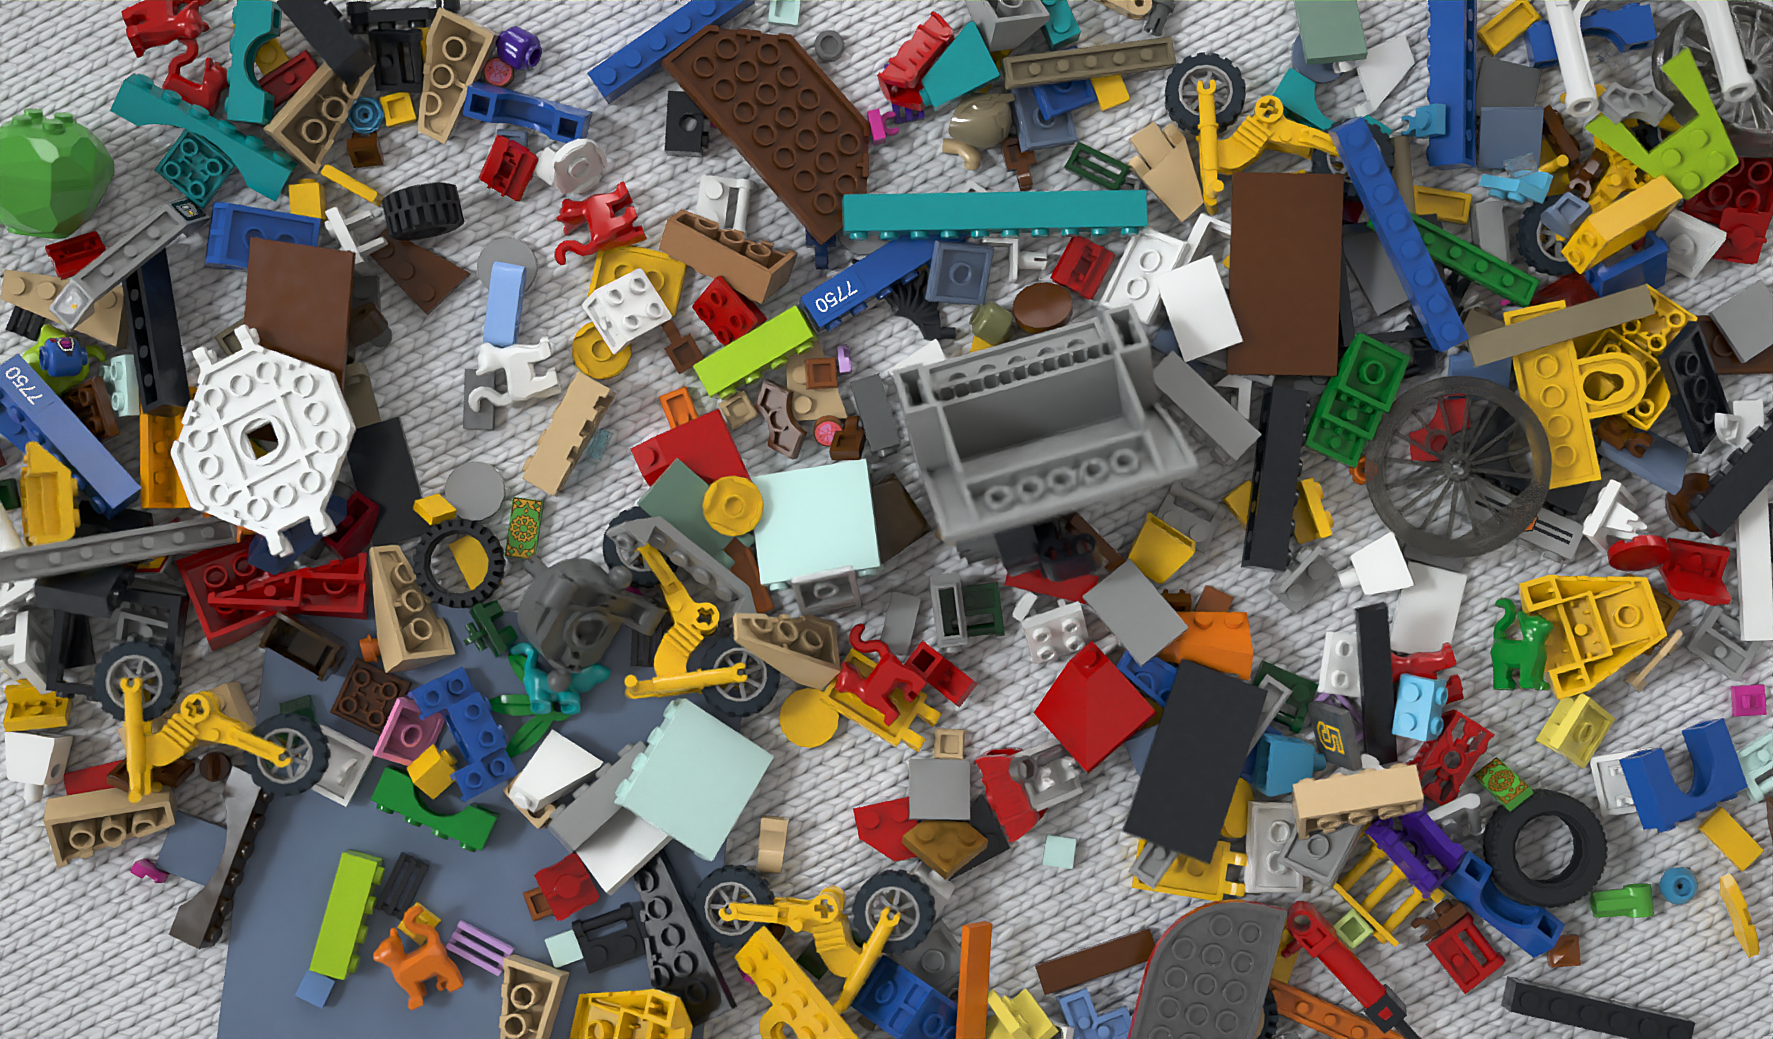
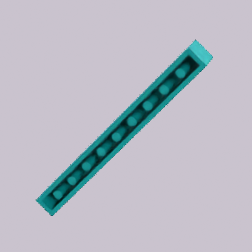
(994, 213)

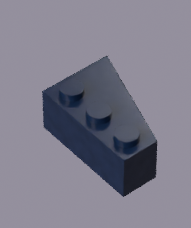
(300, 537)

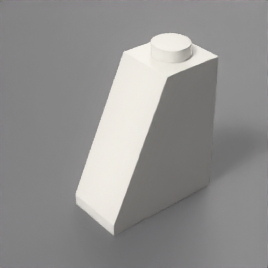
(553, 772)

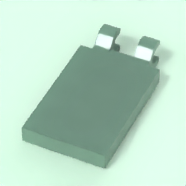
(678, 500)

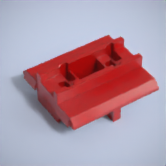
(508, 168)
(1744, 235)
(74, 253)
(1082, 267)
(567, 886)

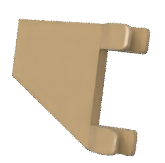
(1173, 177)
(1667, 646)

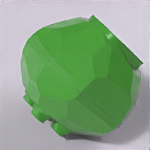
(50, 174)

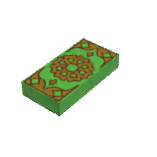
(524, 528)
(1503, 784)

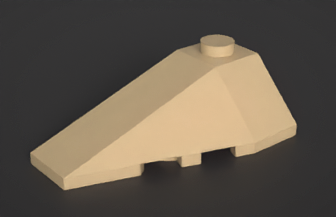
(453, 62)
(405, 622)
(797, 647)

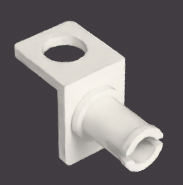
(1017, 258)

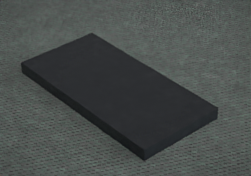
(1194, 761)

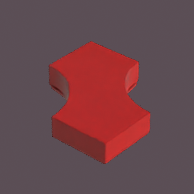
(1455, 413)

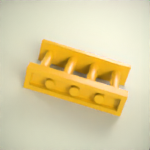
(1383, 931)

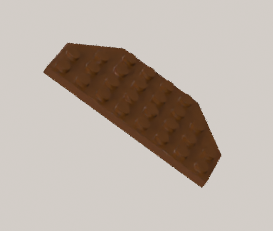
(779, 118)

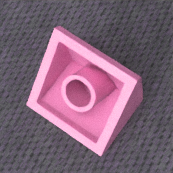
(405, 734)

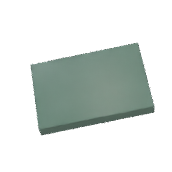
(1330, 31)

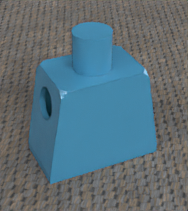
(1284, 762)

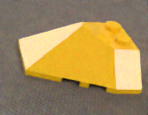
(47, 498)
(1596, 626)
(630, 1016)

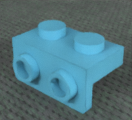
(1526, 188)
(1420, 707)

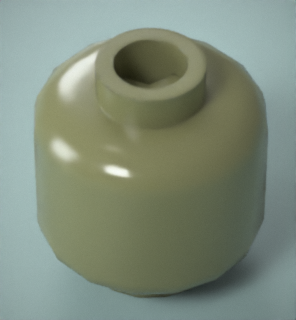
(992, 323)

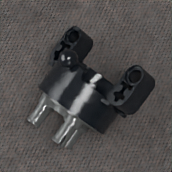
(1034, 548)

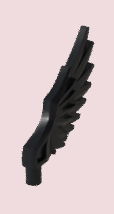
(910, 303)
(1423, 354)

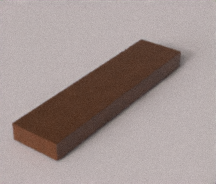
(1095, 961)

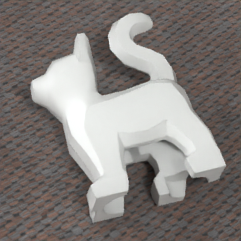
(520, 373)

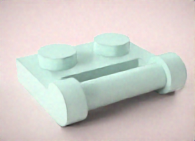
(1756, 760)

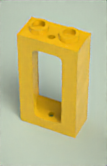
(1621, 224)

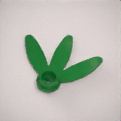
(520, 706)

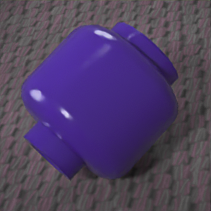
(518, 48)

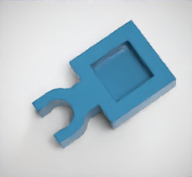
(1427, 123)

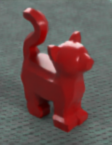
(159, 24)
(213, 84)
(605, 228)
(1427, 665)
(884, 679)

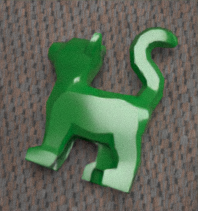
(1525, 654)

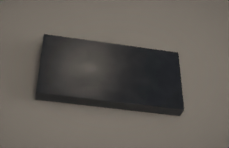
(1693, 385)
(387, 477)

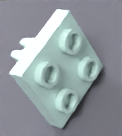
(121, 385)

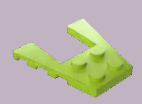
(1693, 153)

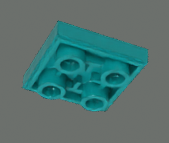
(195, 167)

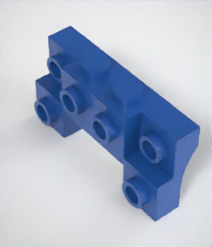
(472, 729)

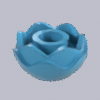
(375, 115)
(1669, 883)

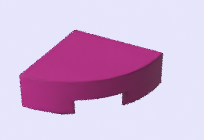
(145, 867)

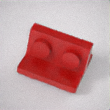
(727, 312)

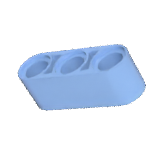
(504, 304)

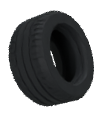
(1584, 867)

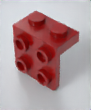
(1696, 571)

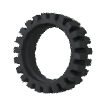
(434, 536)

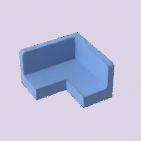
(1080, 1013)

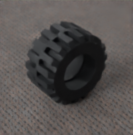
(422, 211)

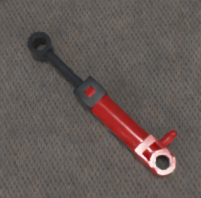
(1320, 940)

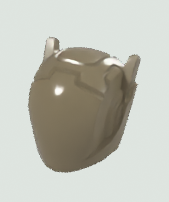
(982, 119)

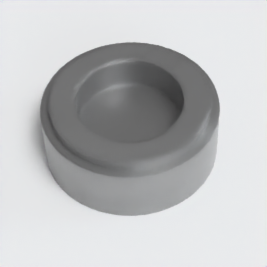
(829, 45)

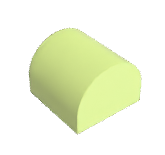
(1352, 929)

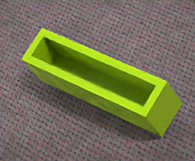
(756, 353)
(346, 914)

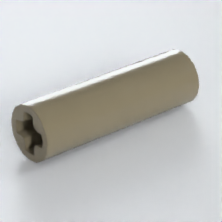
(1403, 170)

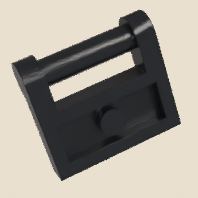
(390, 62)
(612, 947)

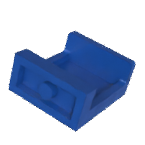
(1641, 268)

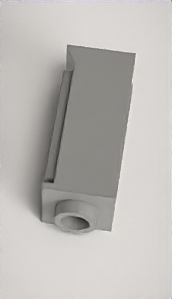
(1490, 229)
(955, 642)

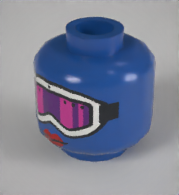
(62, 357)

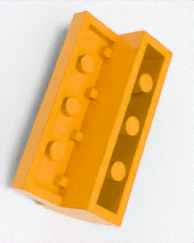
(158, 472)

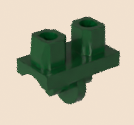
(483, 617)

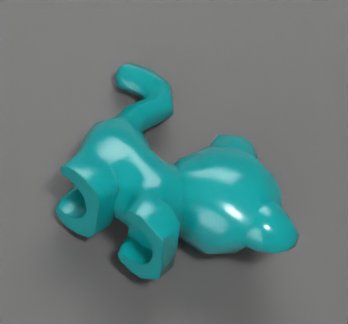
(542, 696)

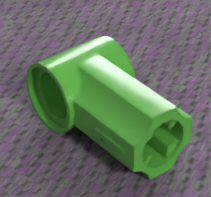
(1631, 900)

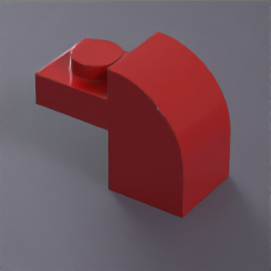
(941, 673)

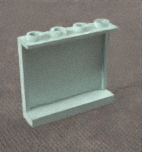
(816, 523)
(693, 778)

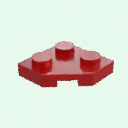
(884, 826)

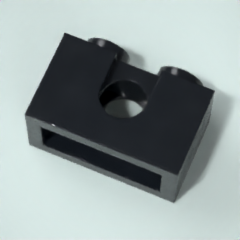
(682, 142)

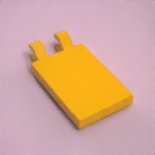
(872, 719)
(1197, 879)

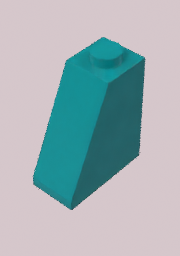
(959, 71)

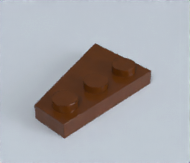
(419, 272)
(1077, 525)

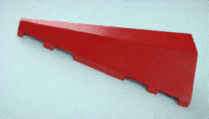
(326, 590)

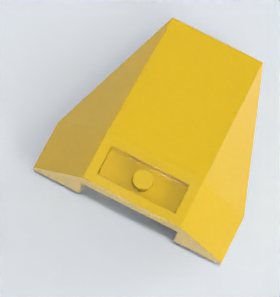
(1644, 341)

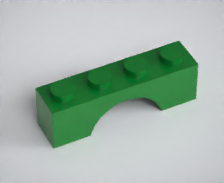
(399, 794)

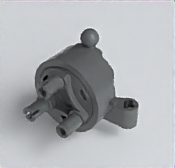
(577, 611)

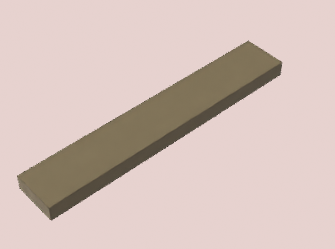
(1088, 63)
(1560, 325)

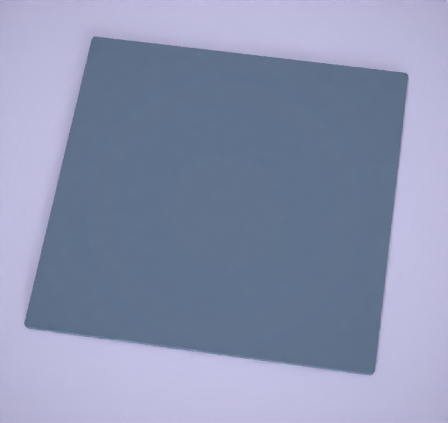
(304, 835)

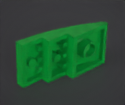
(1355, 400)

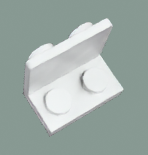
(626, 309)

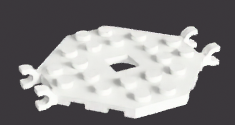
(218, 457)

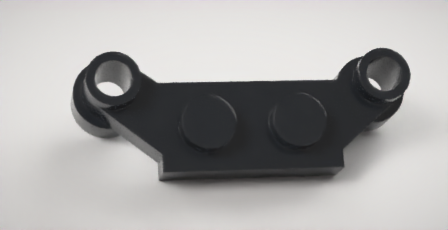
(363, 17)

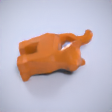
(421, 964)

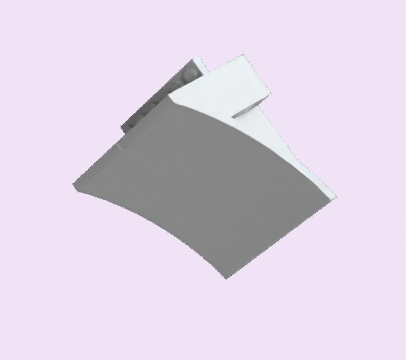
(1040, 426)

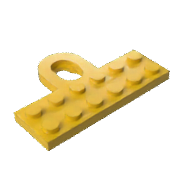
(1552, 386)
(790, 992)

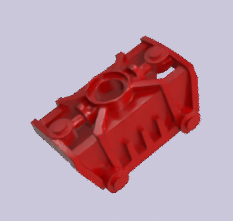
(914, 59)
(1433, 752)
(1005, 795)

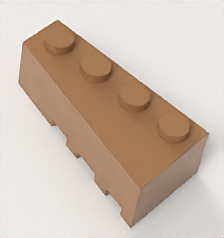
(743, 264)

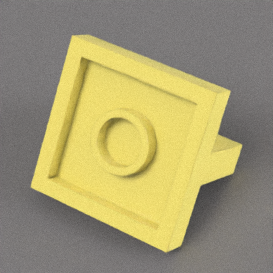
(1576, 729)
(1018, 1018)

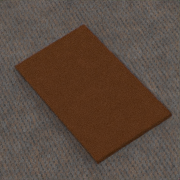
(1285, 272)
(300, 305)

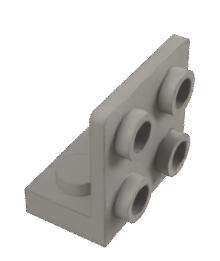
(1301, 578)

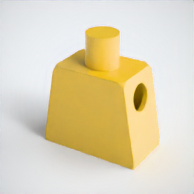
(1159, 549)

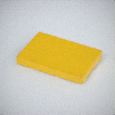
(662, 271)

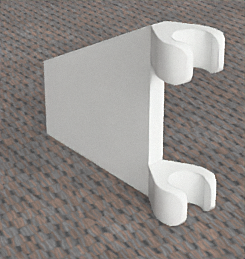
(1379, 72)

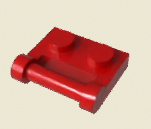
(1458, 959)

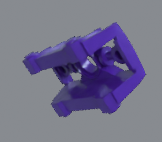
(1427, 841)

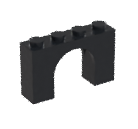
(1560, 500)
(94, 590)

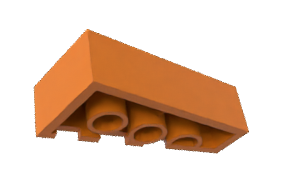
(1214, 641)

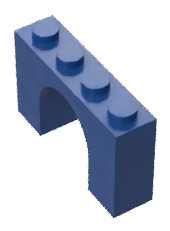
(1715, 777)

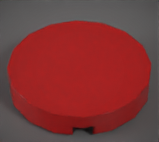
(1640, 554)

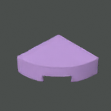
(844, 359)

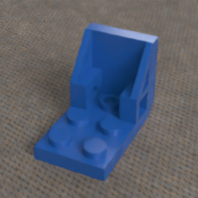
(234, 225)
(905, 1004)

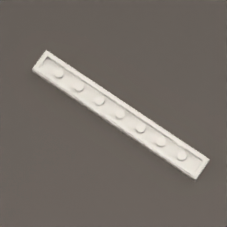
(1753, 544)

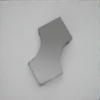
(1624, 103)

